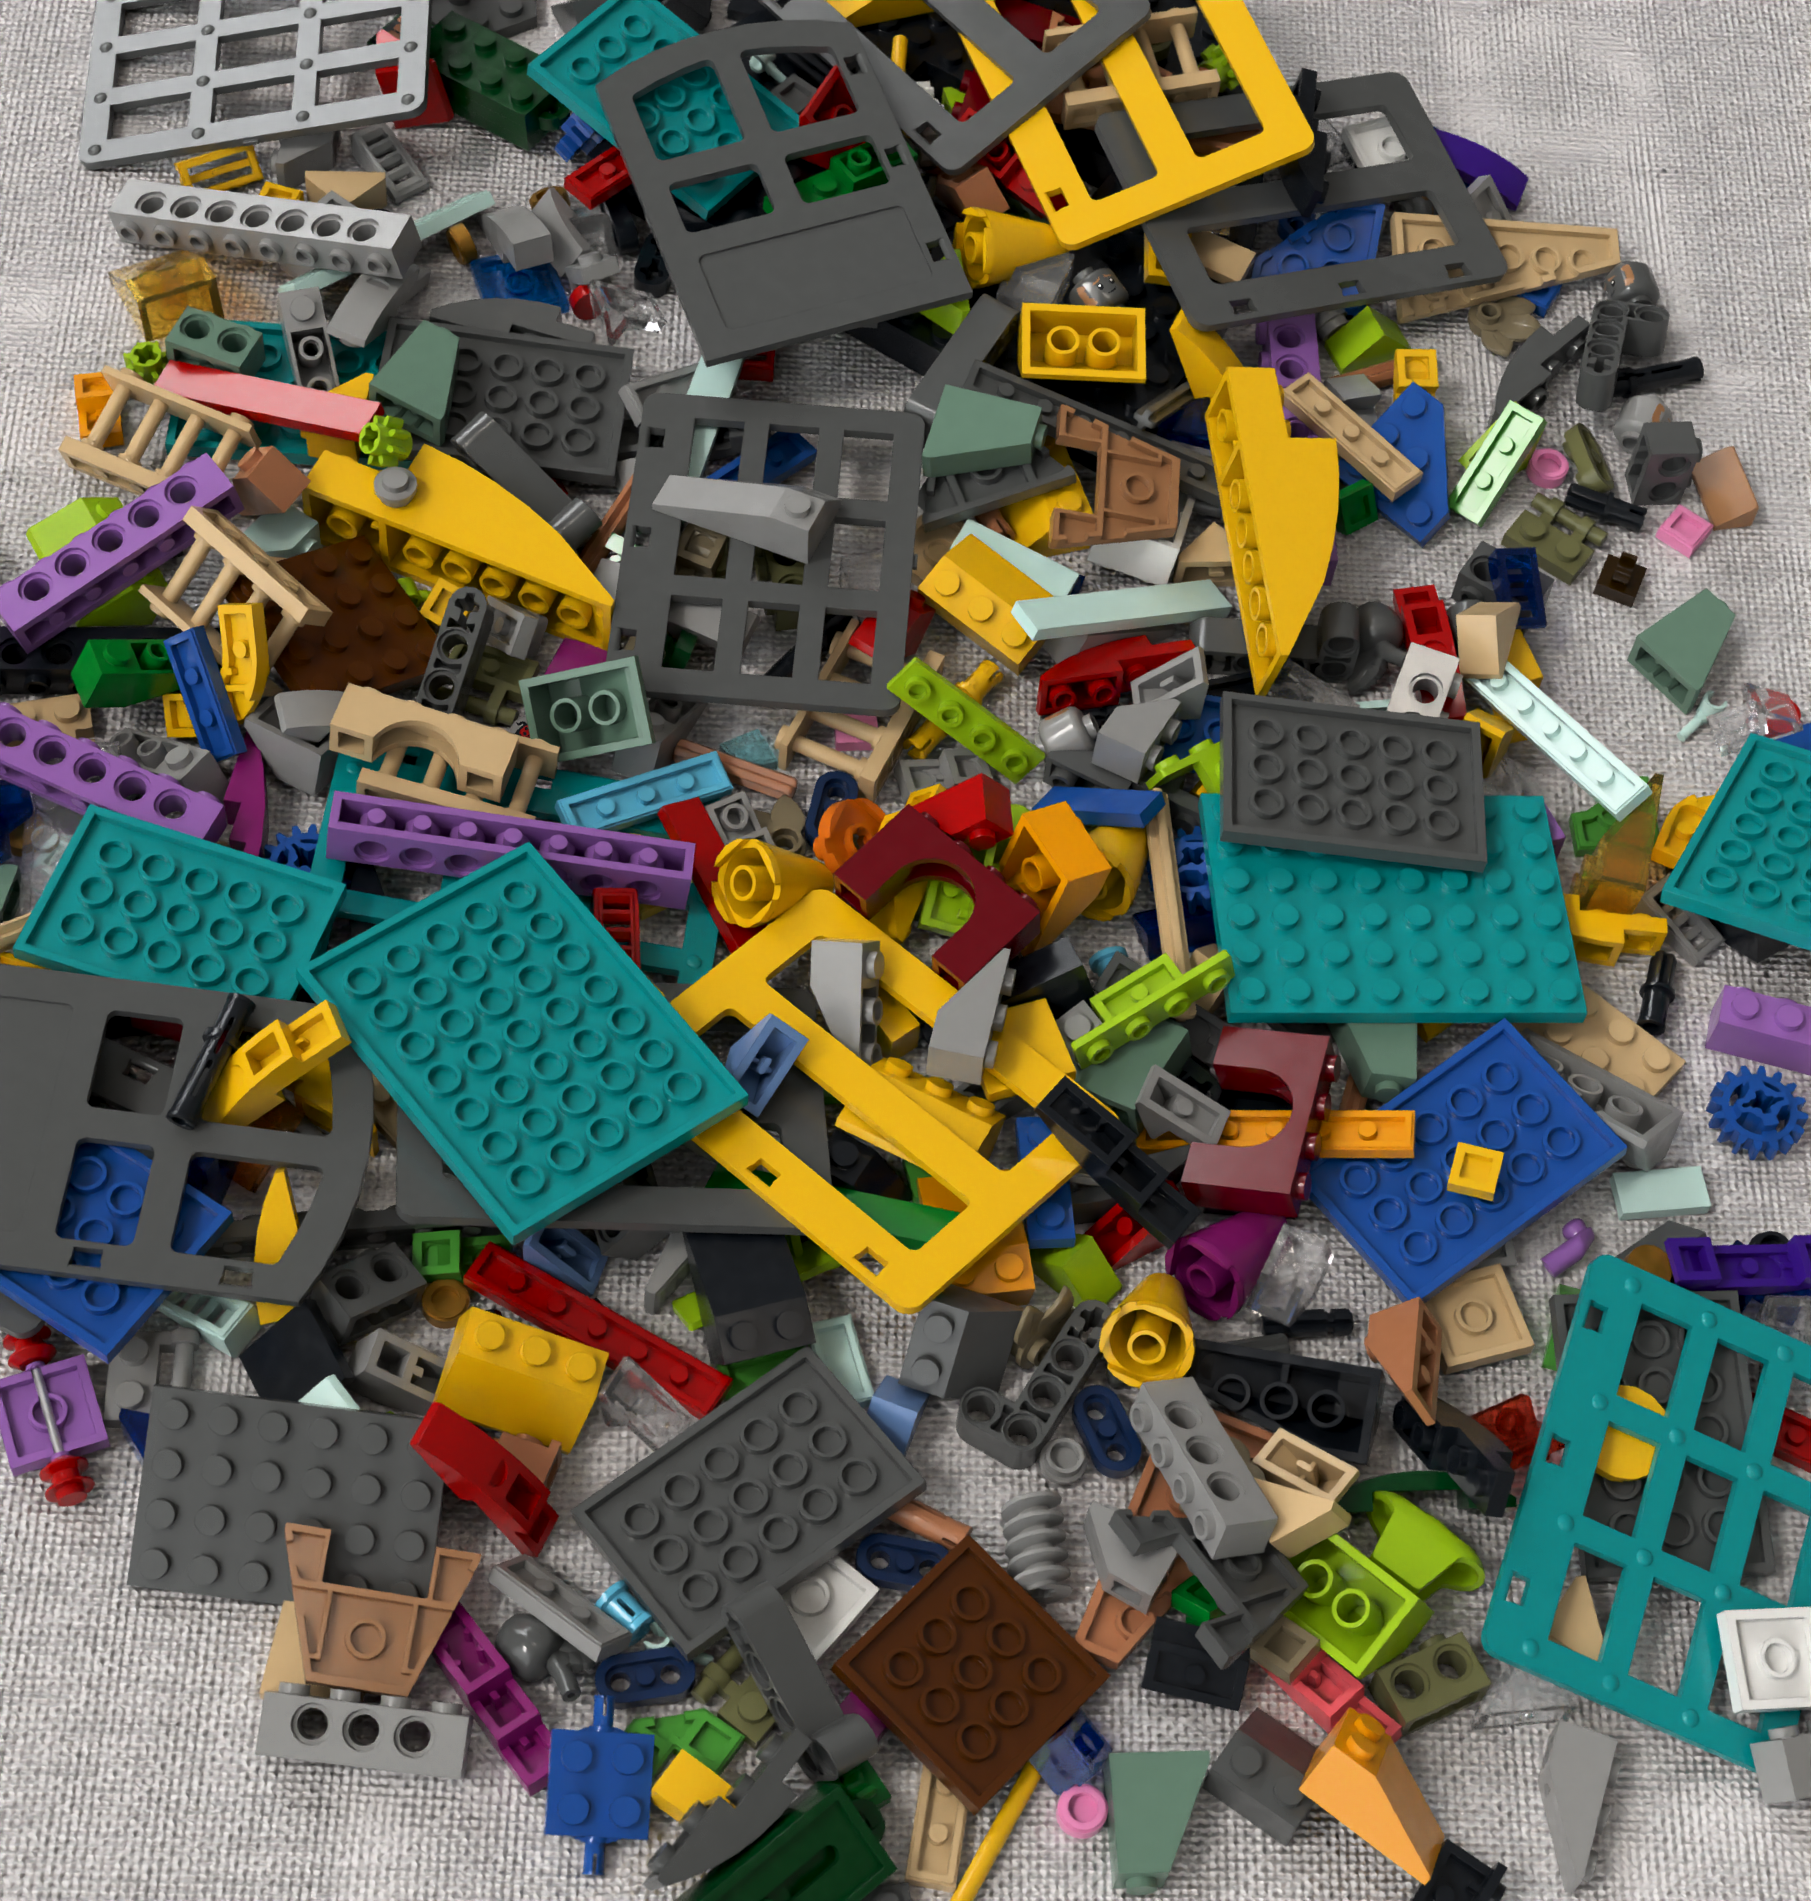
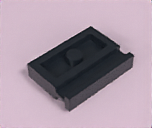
(1184, 1669)

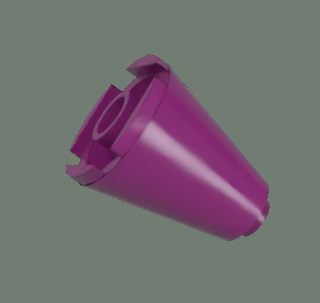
(1223, 1262)

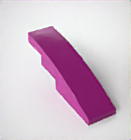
(248, 802)
(494, 1699)

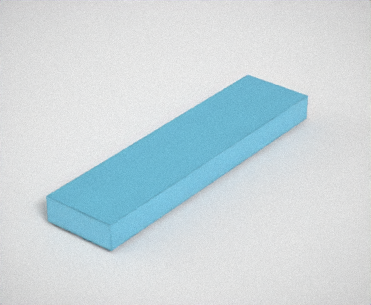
(643, 795)

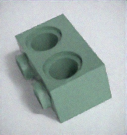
(215, 343)

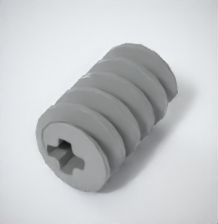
(1032, 1542)

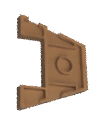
(1132, 492)
(364, 1635)

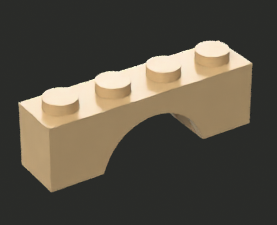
(374, 723)

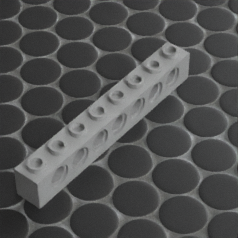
(266, 228)

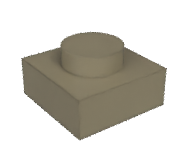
(1285, 1649)

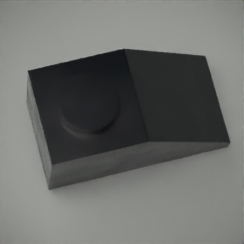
(863, 1169)

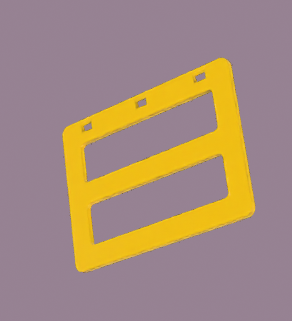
(1180, 173)
(994, 1197)

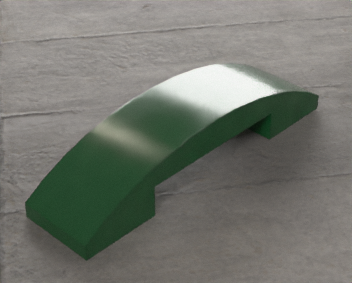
(1360, 1497)

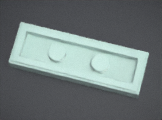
(1045, 572)

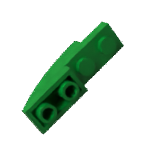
(847, 173)

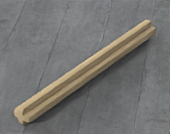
(1168, 894)

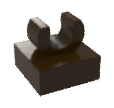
(1620, 579)

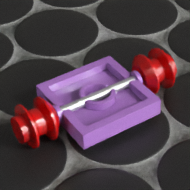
(50, 1417)

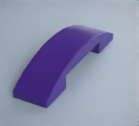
(1475, 160)
(1742, 1268)

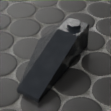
(1311, 1398)

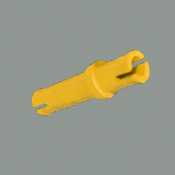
(976, 687)

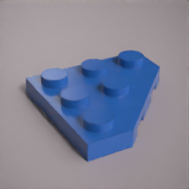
(1327, 241)
(1417, 431)

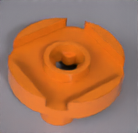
(839, 825)

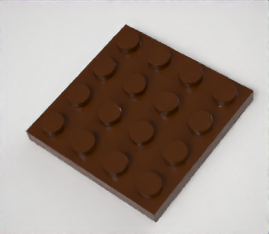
(374, 629)
(970, 1674)

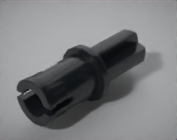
(1605, 507)
(1657, 993)

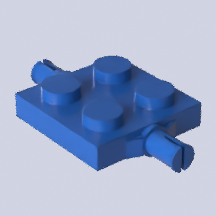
(599, 1785)

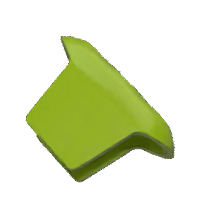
(1421, 1549)

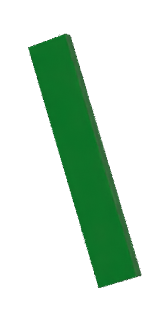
(906, 1221)

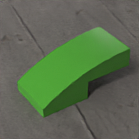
(448, 1254)

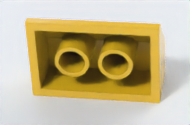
(1082, 343)
(1032, 516)
(976, 594)
(967, 1117)
(520, 1378)

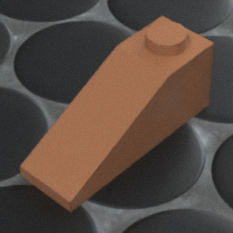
(970, 189)
(267, 482)
(1409, 1350)

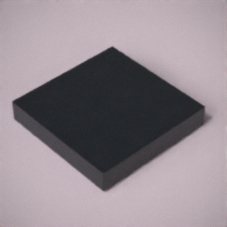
(295, 1355)

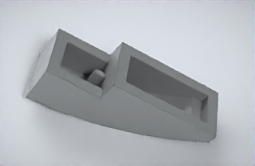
(517, 236)

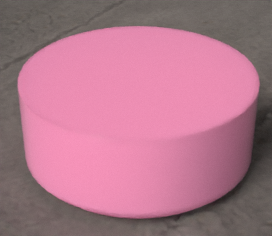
(1547, 468)
(1082, 1811)

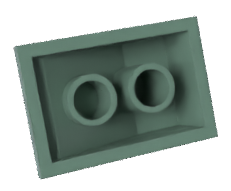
(589, 708)

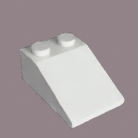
(1146, 559)

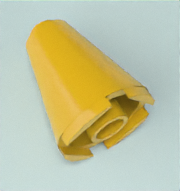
(998, 243)
(1127, 855)
(763, 881)
(1149, 1333)

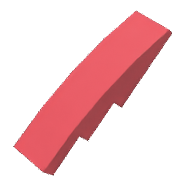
(1328, 1691)

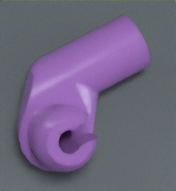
(1572, 1251)

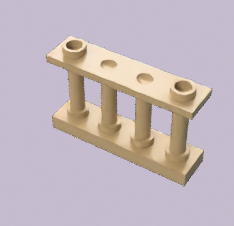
(1084, 106)
(125, 469)
(243, 558)
(885, 741)
(533, 757)

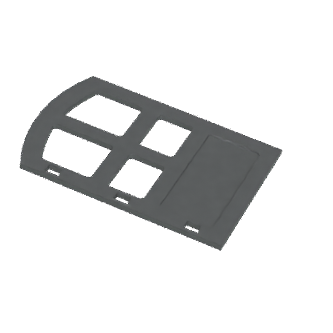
(804, 264)
(48, 1066)

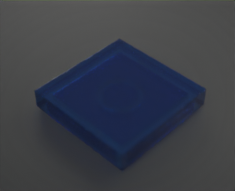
(502, 281)

